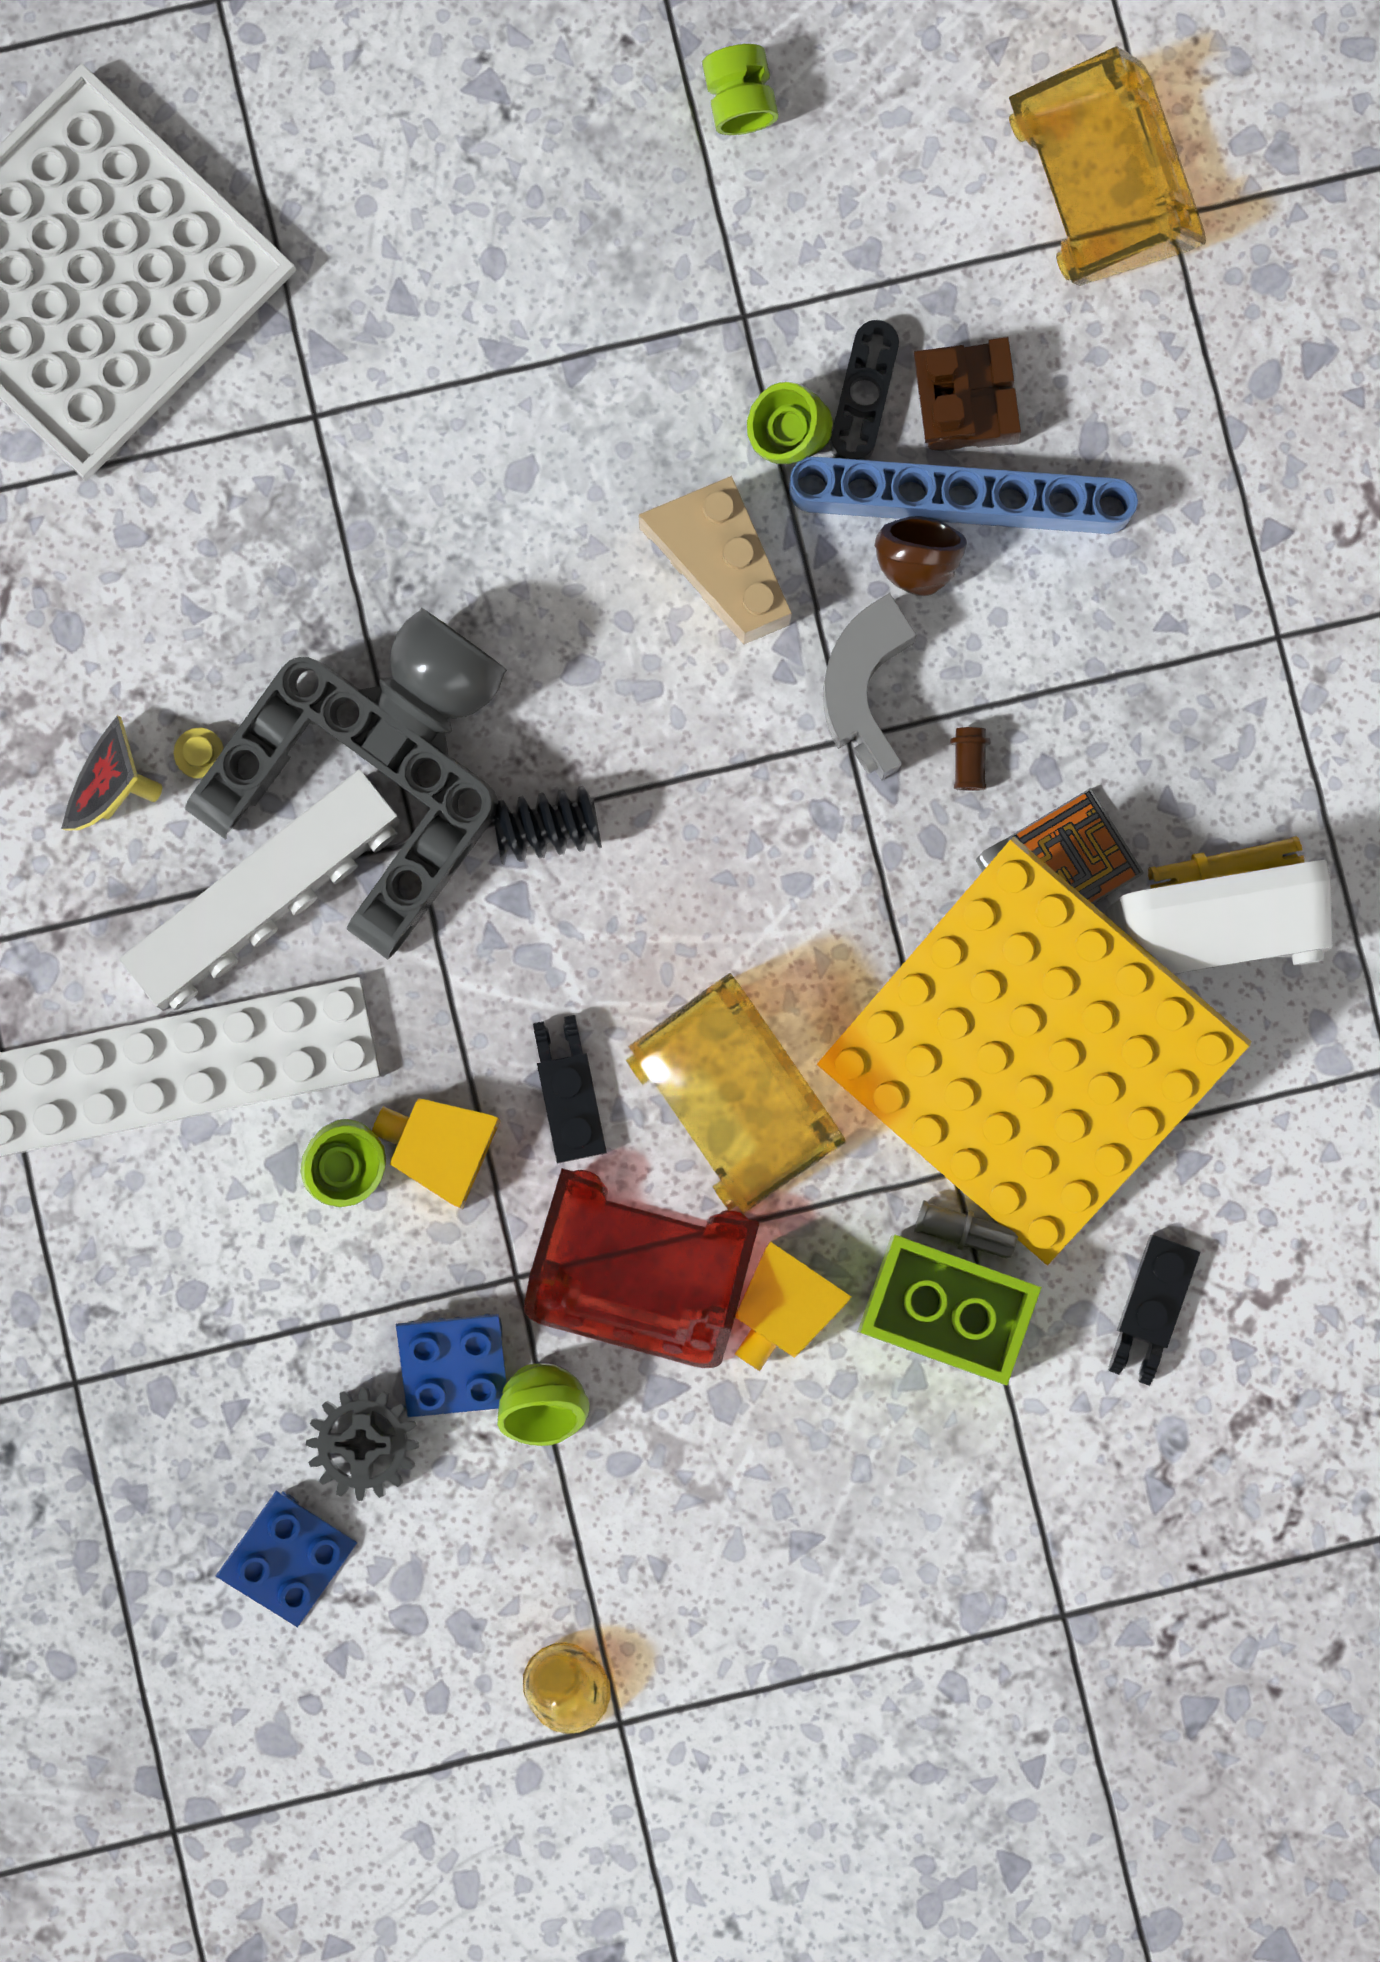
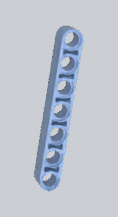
(984, 483)

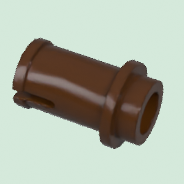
(970, 758)

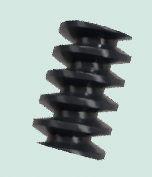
(546, 824)

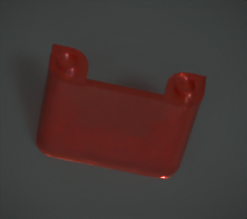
(638, 1274)

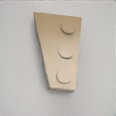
(721, 555)

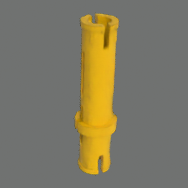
(1228, 863)

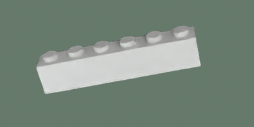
(261, 891)

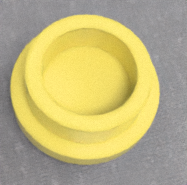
(197, 751)

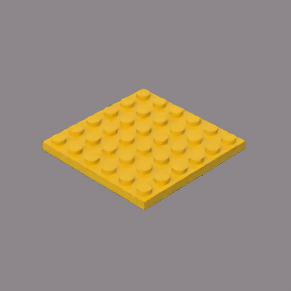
(1033, 1051)

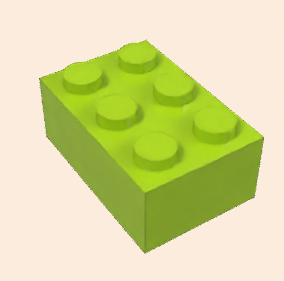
(949, 1309)

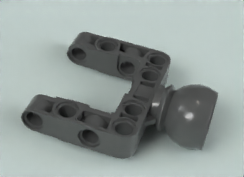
(397, 729)

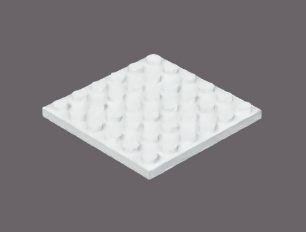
(112, 271)

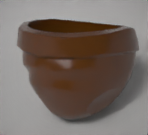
(919, 554)

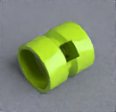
(738, 81)

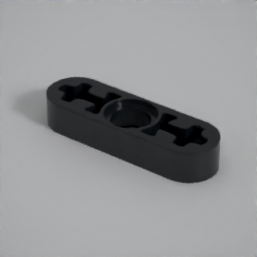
(886, 362)

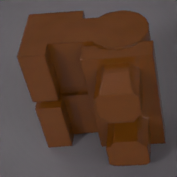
(968, 396)

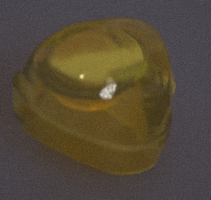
(566, 1688)

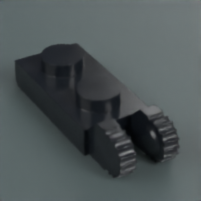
(569, 1096)
(1154, 1303)

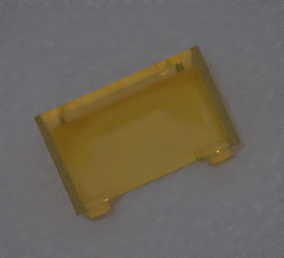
(1109, 166)
(736, 1094)

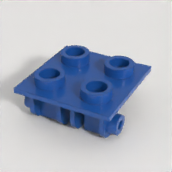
(452, 1364)
(286, 1558)

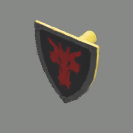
(107, 781)

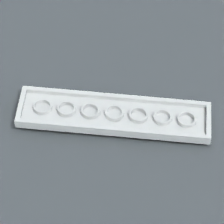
(185, 1066)

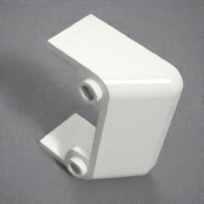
(1233, 918)

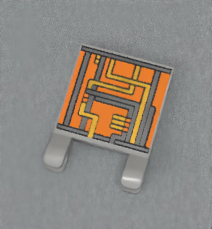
(1079, 846)

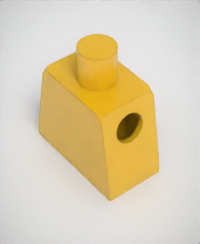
(439, 1146)
(784, 1306)

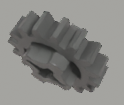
(362, 1468)

